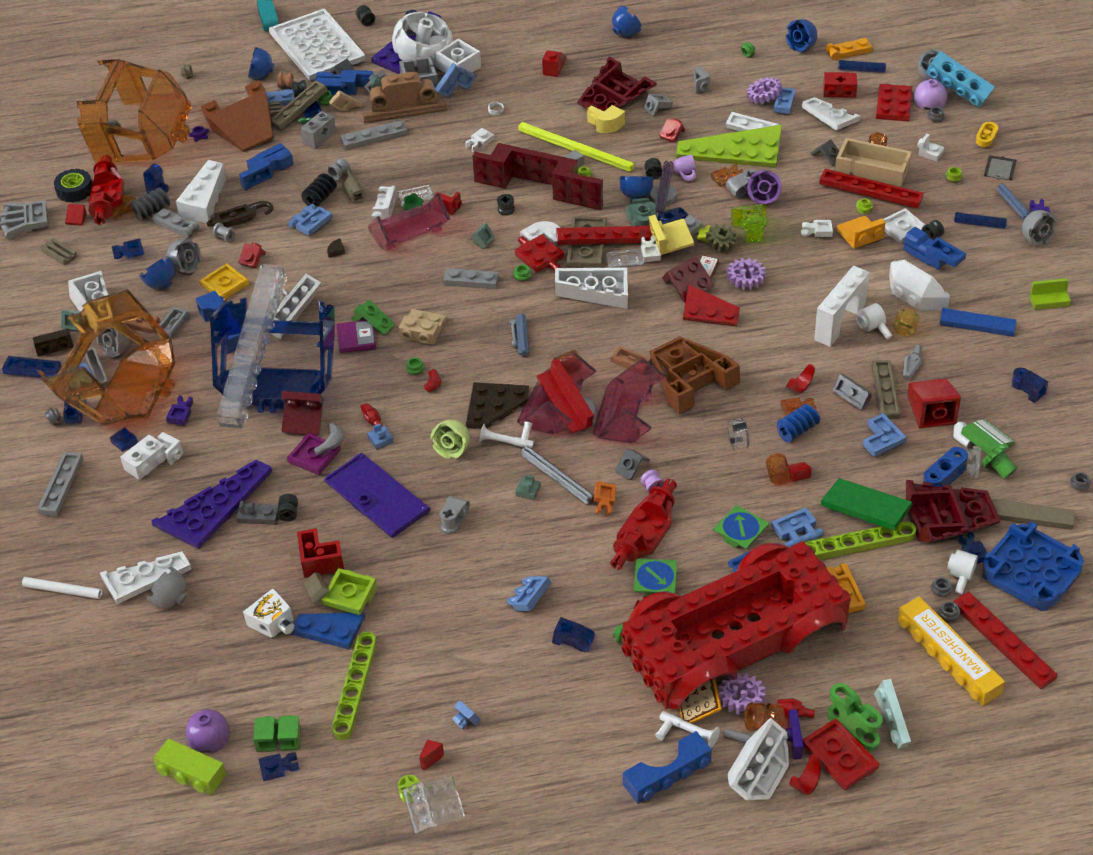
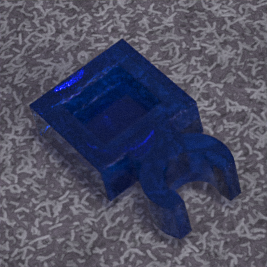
(312, 110)
(130, 248)
(124, 439)
(970, 546)
(274, 765)

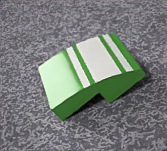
(986, 435)

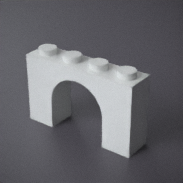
(848, 295)

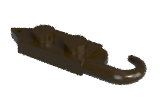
(239, 214)

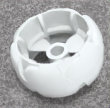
(427, 29)

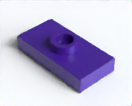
(794, 734)

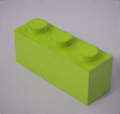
(189, 767)

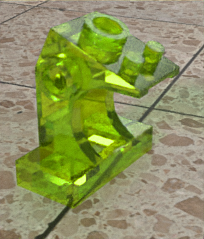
(752, 223)

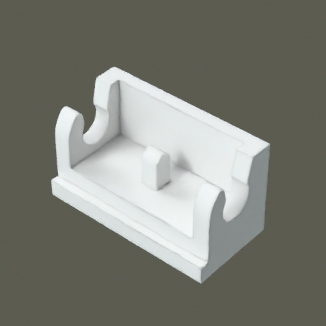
(385, 203)

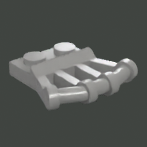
(23, 217)

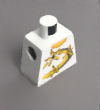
(270, 615)

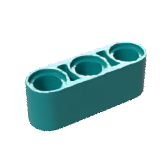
(267, 14)

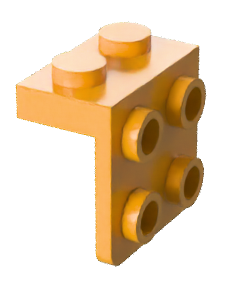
(862, 231)

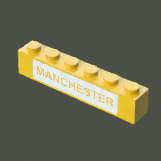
(950, 651)

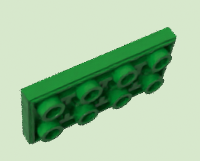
(866, 504)

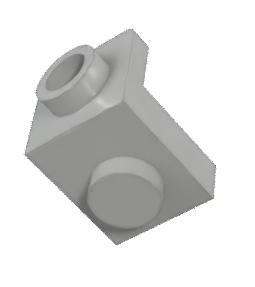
(701, 80)

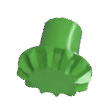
(1000, 461)

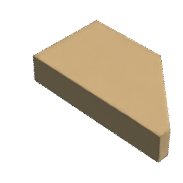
(344, 102)

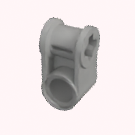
(738, 184)
(453, 514)

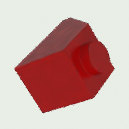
(553, 63)

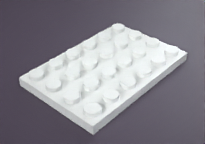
(316, 43)

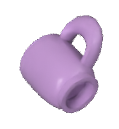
(685, 165)

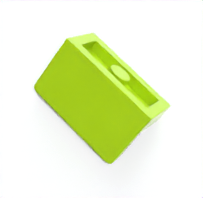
(1050, 294)

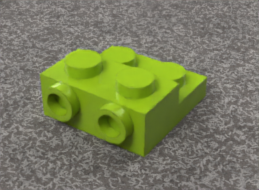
(350, 591)

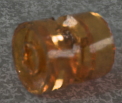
(758, 713)

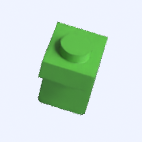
(374, 316)

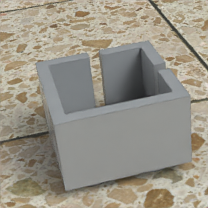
(424, 67)

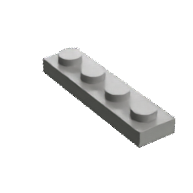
(374, 134)
(60, 484)

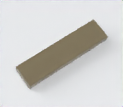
(298, 105)
(885, 388)
(1035, 513)

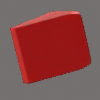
(75, 214)
(800, 471)
(431, 753)

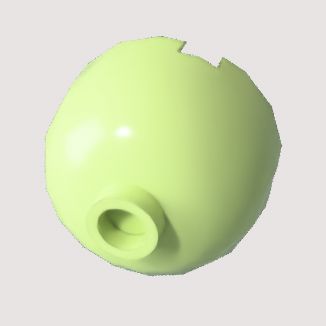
(450, 438)

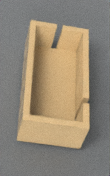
(873, 161)

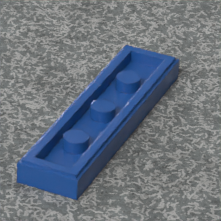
(978, 322)

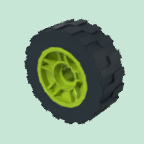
(73, 185)

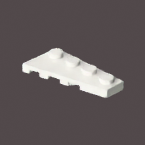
(135, 580)

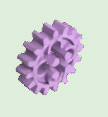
(764, 90)
(737, 273)
(735, 688)

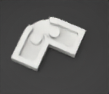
(543, 228)

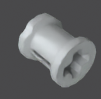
(224, 232)

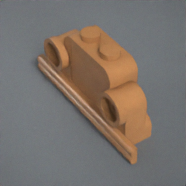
(403, 96)

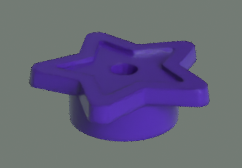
(198, 133)

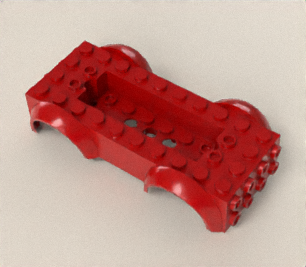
(672, 633)

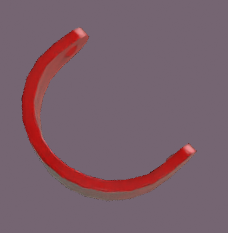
(803, 380)
(809, 778)

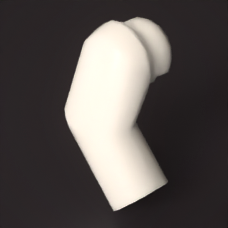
(959, 437)

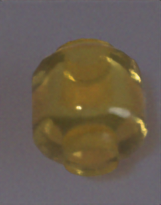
(906, 321)

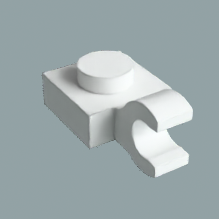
(820, 228)

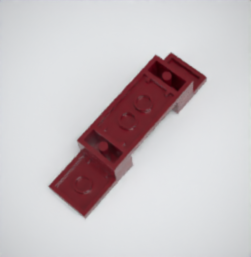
(540, 167)

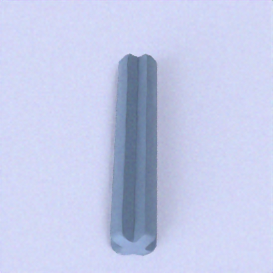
(1012, 200)
(522, 335)

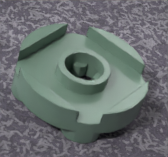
(634, 213)

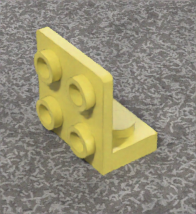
(670, 236)

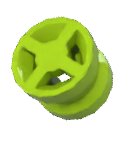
(405, 782)

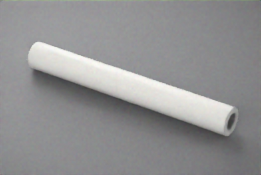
(62, 587)

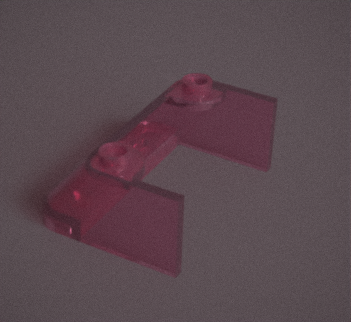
(409, 223)
(621, 402)
(539, 407)

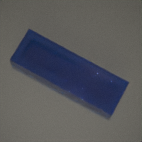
(29, 366)

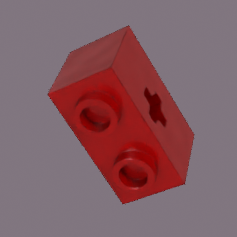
(840, 84)

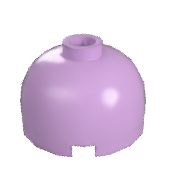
(930, 94)

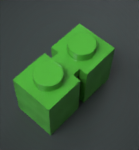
(266, 733)

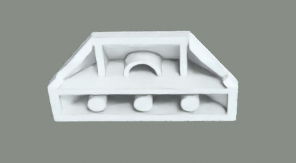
(917, 287)
(761, 763)

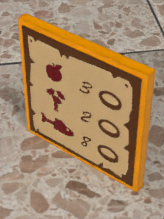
(701, 703)

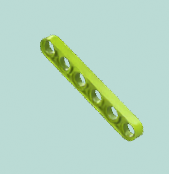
(859, 544)
(356, 685)

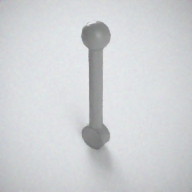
(512, 323)

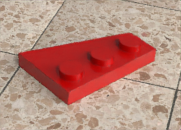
(709, 309)

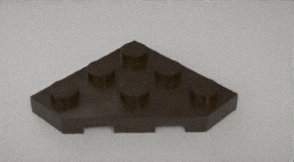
(494, 402)

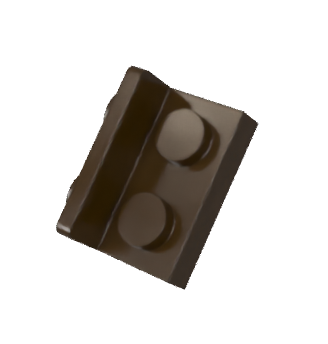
(53, 342)

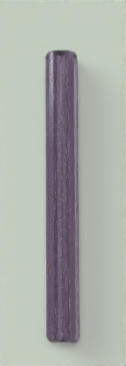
(664, 187)

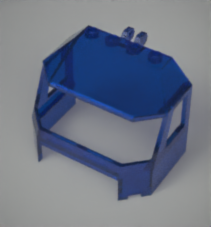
(272, 381)

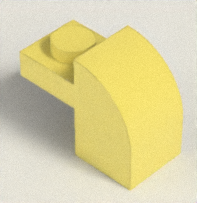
(606, 121)

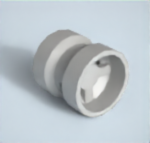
(339, 168)

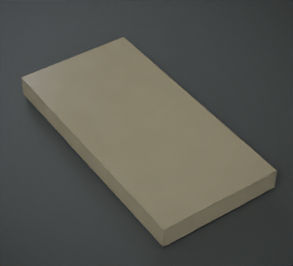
(586, 254)

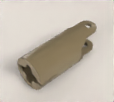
(353, 188)

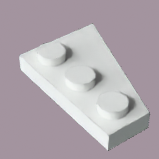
(826, 113)

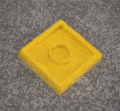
(224, 281)

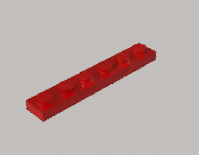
(871, 188)
(602, 235)
(1005, 641)

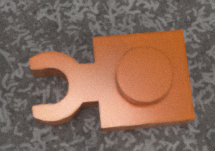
(605, 495)

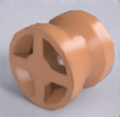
(285, 80)

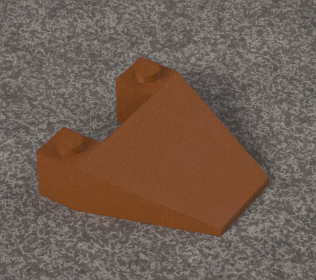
(244, 122)
(690, 367)

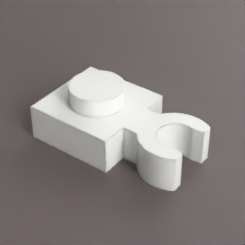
(479, 138)
(650, 250)

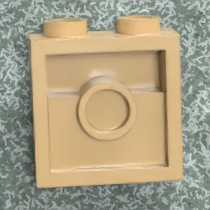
(421, 326)

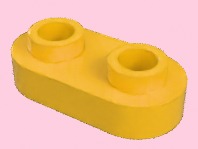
(986, 134)

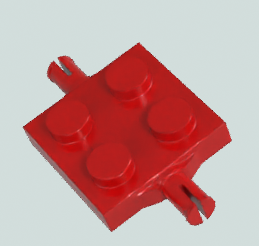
(539, 253)

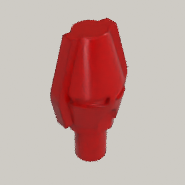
(370, 414)
(793, 704)

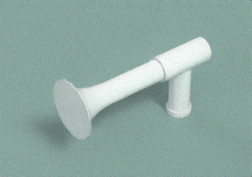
(521, 442)
(710, 736)

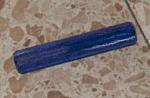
(861, 66)
(980, 220)

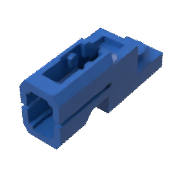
(346, 82)
(263, 164)
(932, 252)

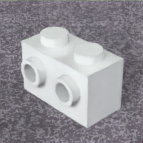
(143, 457)

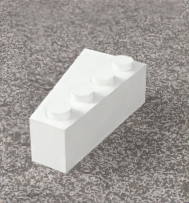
(202, 193)
(593, 285)
(86, 289)

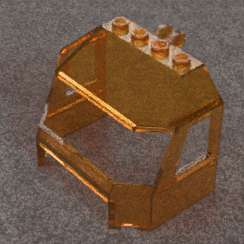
(160, 115)
(140, 375)

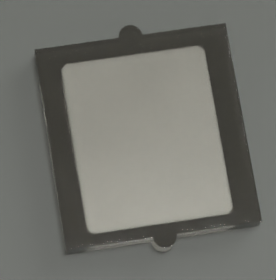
(1000, 167)

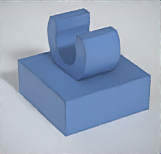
(380, 436)
(465, 715)

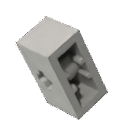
(318, 130)

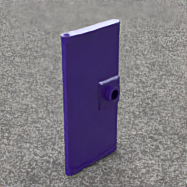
(377, 495)

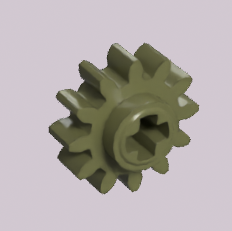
(721, 238)

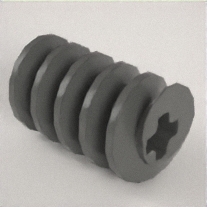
(150, 202)

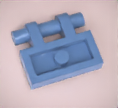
(310, 219)
(796, 523)

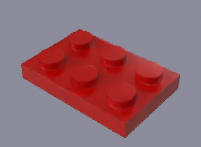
(894, 102)
(840, 754)

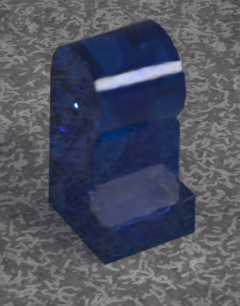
(154, 179)
(672, 215)
(1029, 383)
(72, 415)
(573, 635)

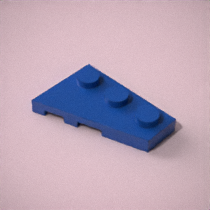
(329, 628)

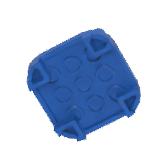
(1032, 566)

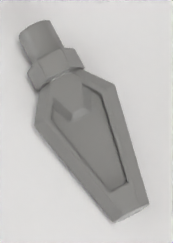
(912, 362)

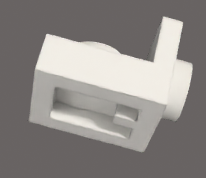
(929, 150)
(172, 446)

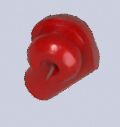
(434, 381)

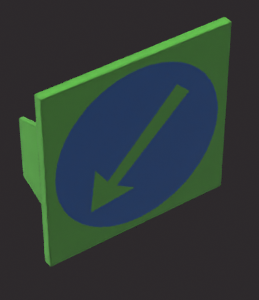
(740, 527)
(655, 576)

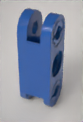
(947, 467)

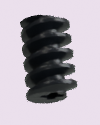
(319, 190)

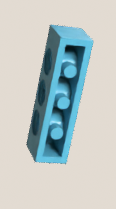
(959, 79)

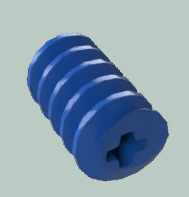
(797, 422)

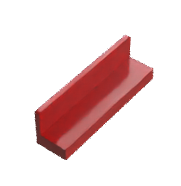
(566, 396)

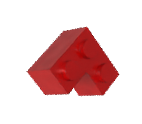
(317, 556)

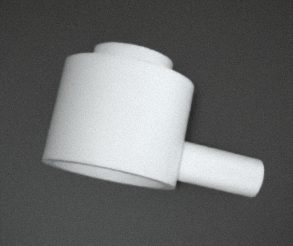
(872, 318)
(962, 566)

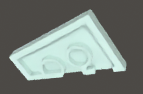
(892, 713)

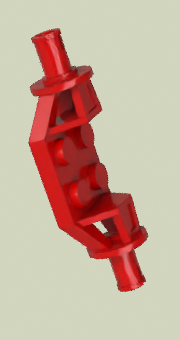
(106, 190)
(645, 525)

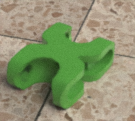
(855, 715)

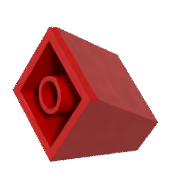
(934, 402)

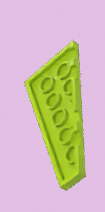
(744, 147)

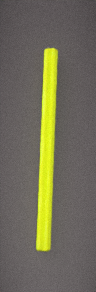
(573, 145)

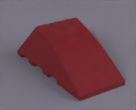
(613, 88)
(948, 511)

